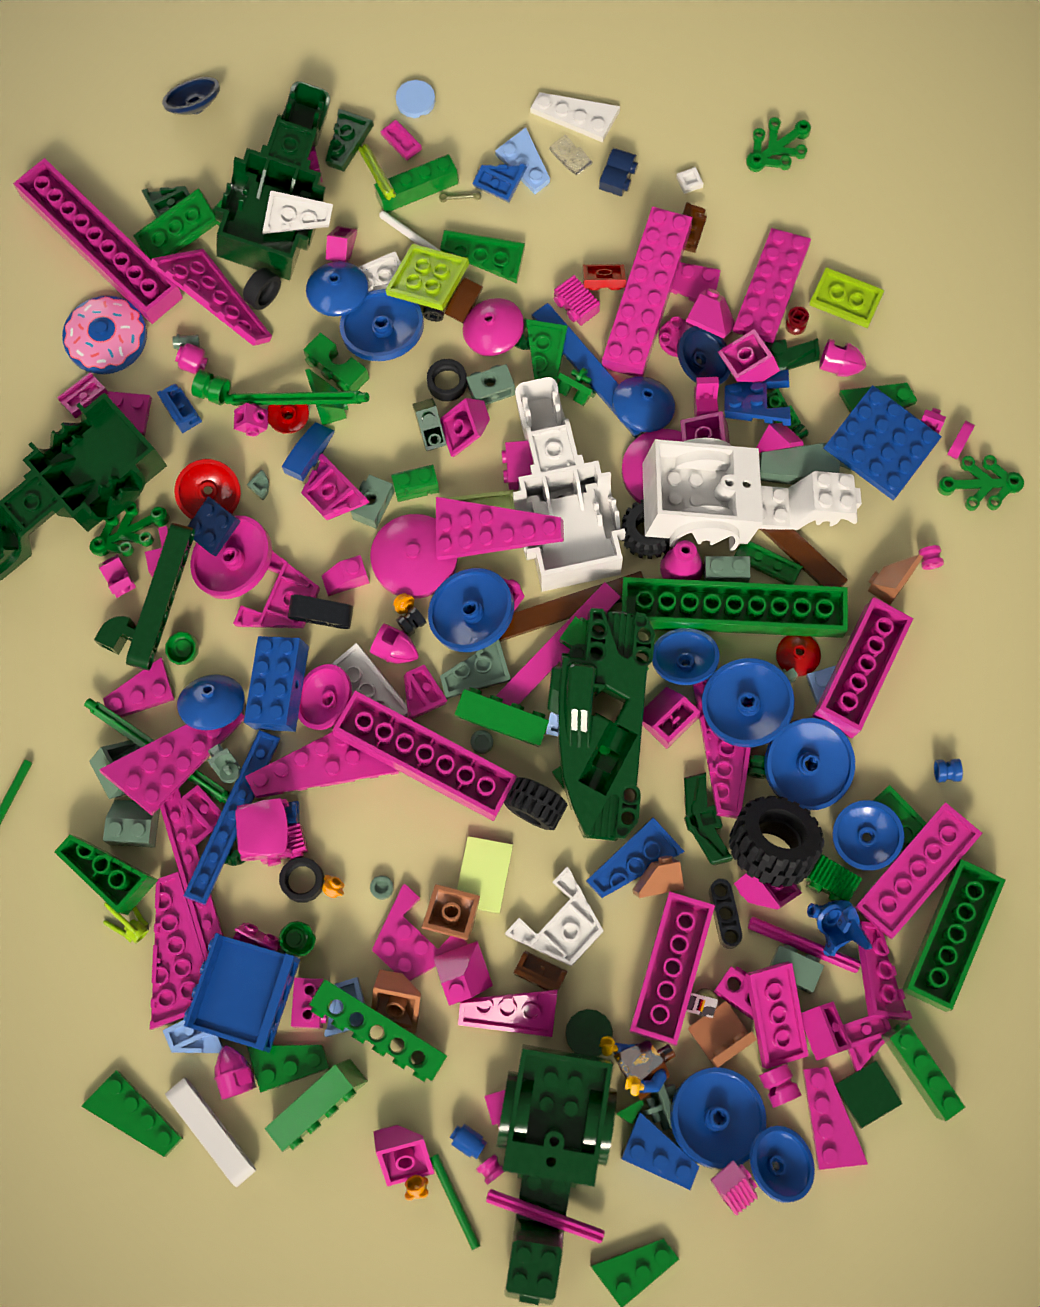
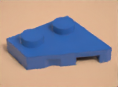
(499, 180)

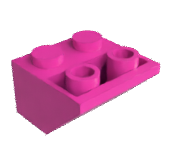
(669, 716)

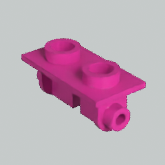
(250, 934)

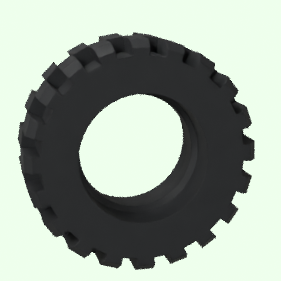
(763, 858)

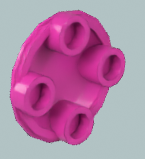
(670, 334)

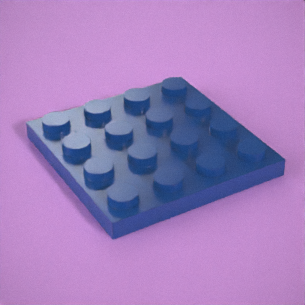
(882, 442)

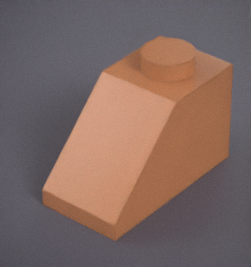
(660, 878)

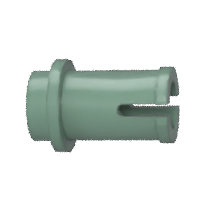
(182, 340)

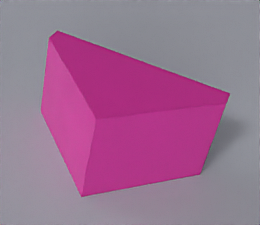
(778, 437)

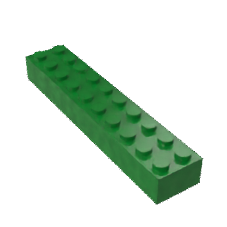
(738, 606)

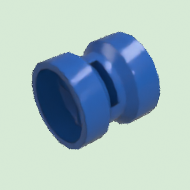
(948, 770)

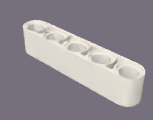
(210, 1132)

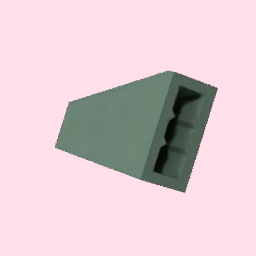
(795, 463)

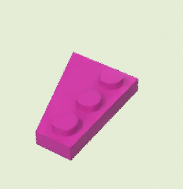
(141, 692)

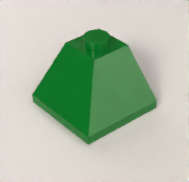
(328, 412)

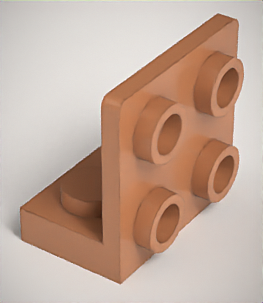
(721, 1035)

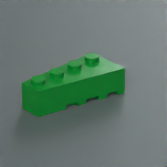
(110, 877)
(316, 1104)

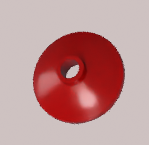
(278, 421)
(803, 664)

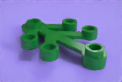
(777, 147)
(983, 483)
(105, 542)

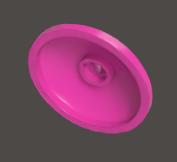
(499, 333)
(324, 696)

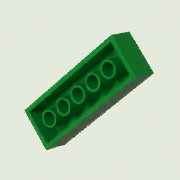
(953, 935)

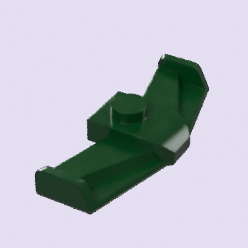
(794, 356)
(703, 820)

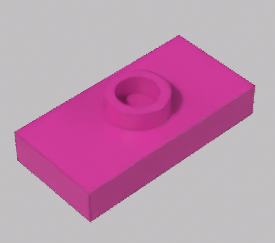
(401, 140)

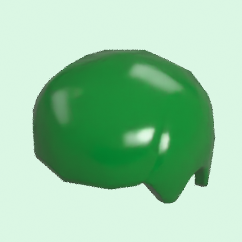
(182, 648)
(297, 939)

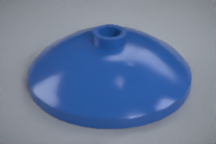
(337, 296)
(639, 410)
(689, 648)
(211, 702)
(871, 819)
(791, 1160)

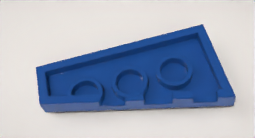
(634, 858)

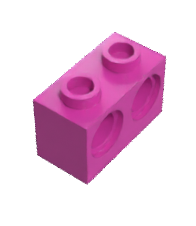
(735, 998)

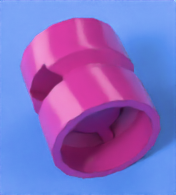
(780, 1085)

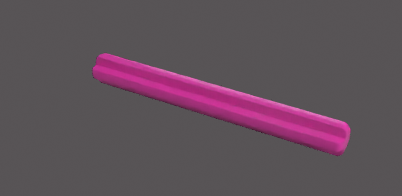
(803, 944)
(545, 1216)

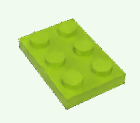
(846, 297)

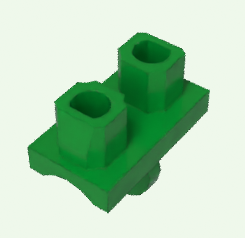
(583, 393)

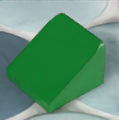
(630, 1113)

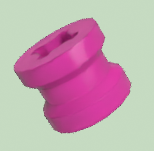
(931, 557)
(490, 1169)

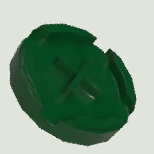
(586, 1030)

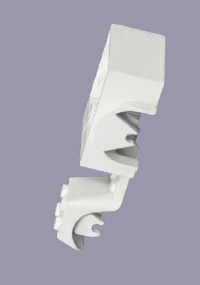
(719, 494)
(586, 500)

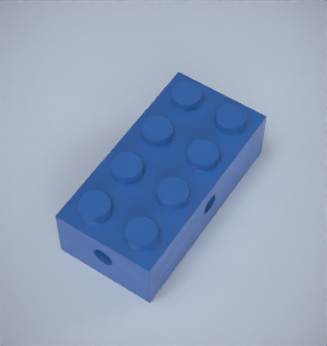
(276, 683)

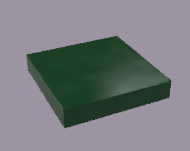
(868, 1094)

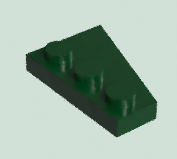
(348, 136)

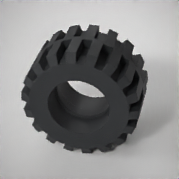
(637, 542)
(535, 803)

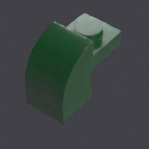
(115, 633)

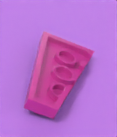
(831, 1128)

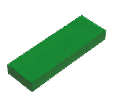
(770, 563)

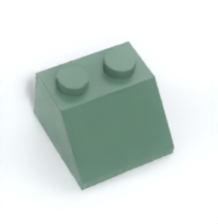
(106, 756)
(130, 825)

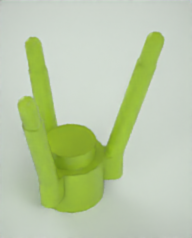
(134, 929)

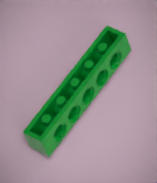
(432, 1057)

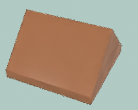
(451, 912)

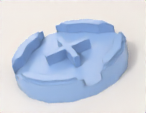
(415, 98)

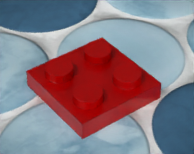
(604, 276)

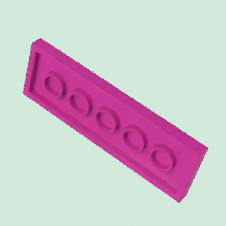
(772, 284)
(918, 870)

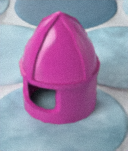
(841, 360)
(393, 645)
(233, 1073)

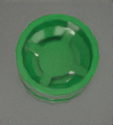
(210, 387)

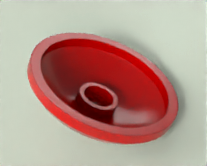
(202, 473)

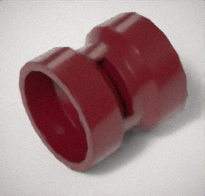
(797, 320)

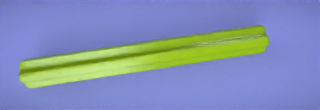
(377, 172)

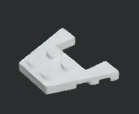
(568, 931)

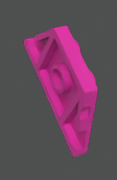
(331, 491)

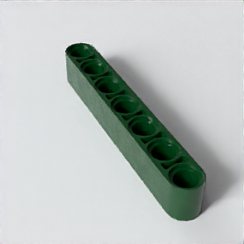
(160, 596)

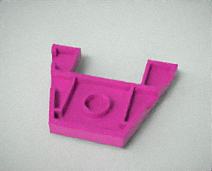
(276, 609)
(403, 945)

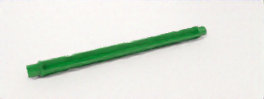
(297, 398)
(142, 739)

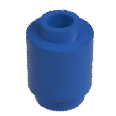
(468, 1141)

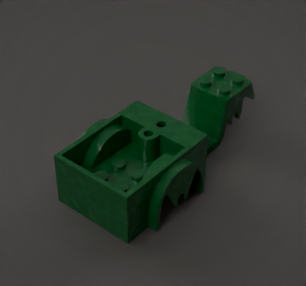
(278, 168)
(84, 475)
(559, 1110)

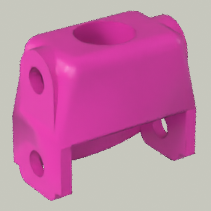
(263, 830)

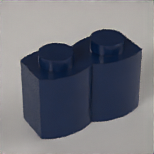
(618, 171)

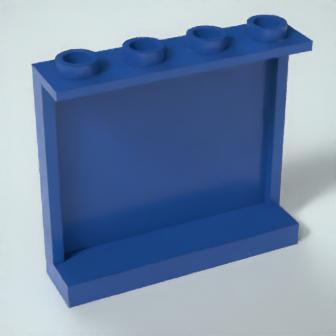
(241, 992)

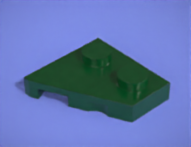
(165, 198)

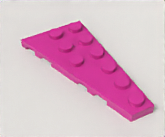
(175, 953)

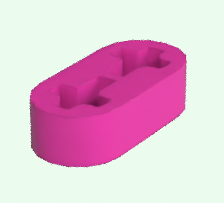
(961, 440)

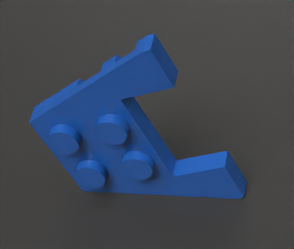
(749, 400)

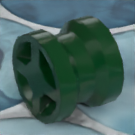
(756, 767)

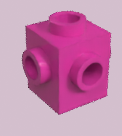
(250, 419)

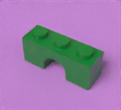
(347, 376)

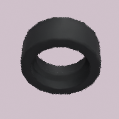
(261, 288)
(447, 365)
(284, 879)

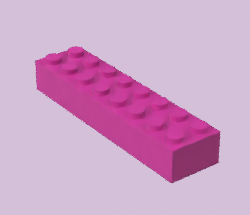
(647, 292)
(424, 755)

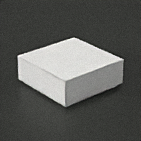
(689, 180)

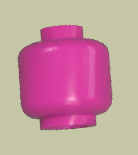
(191, 358)

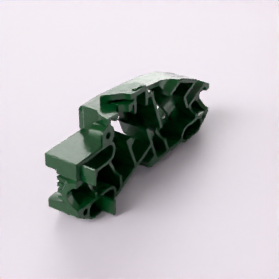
(591, 791)

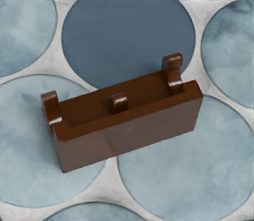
(698, 223)
(540, 972)

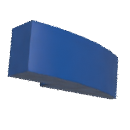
(307, 451)

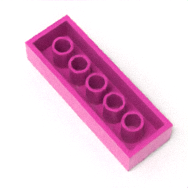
(863, 667)
(672, 969)

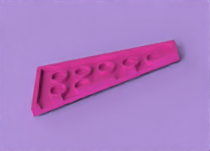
(206, 284)
(480, 529)
(320, 764)
(725, 764)
(163, 765)

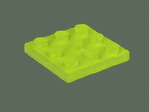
(427, 277)

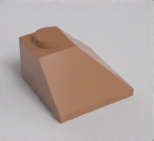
(892, 578)
(396, 999)

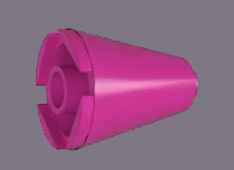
(682, 562)

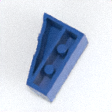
(658, 1154)

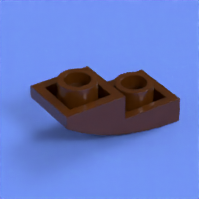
(463, 300)

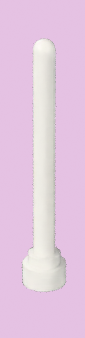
(405, 230)

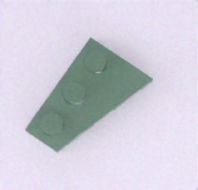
(479, 671)

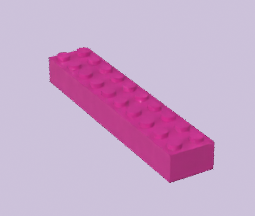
(98, 240)

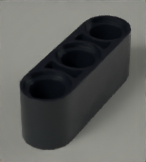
(320, 612)
(729, 903)

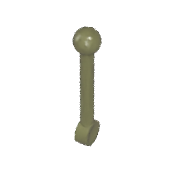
(443, 197)

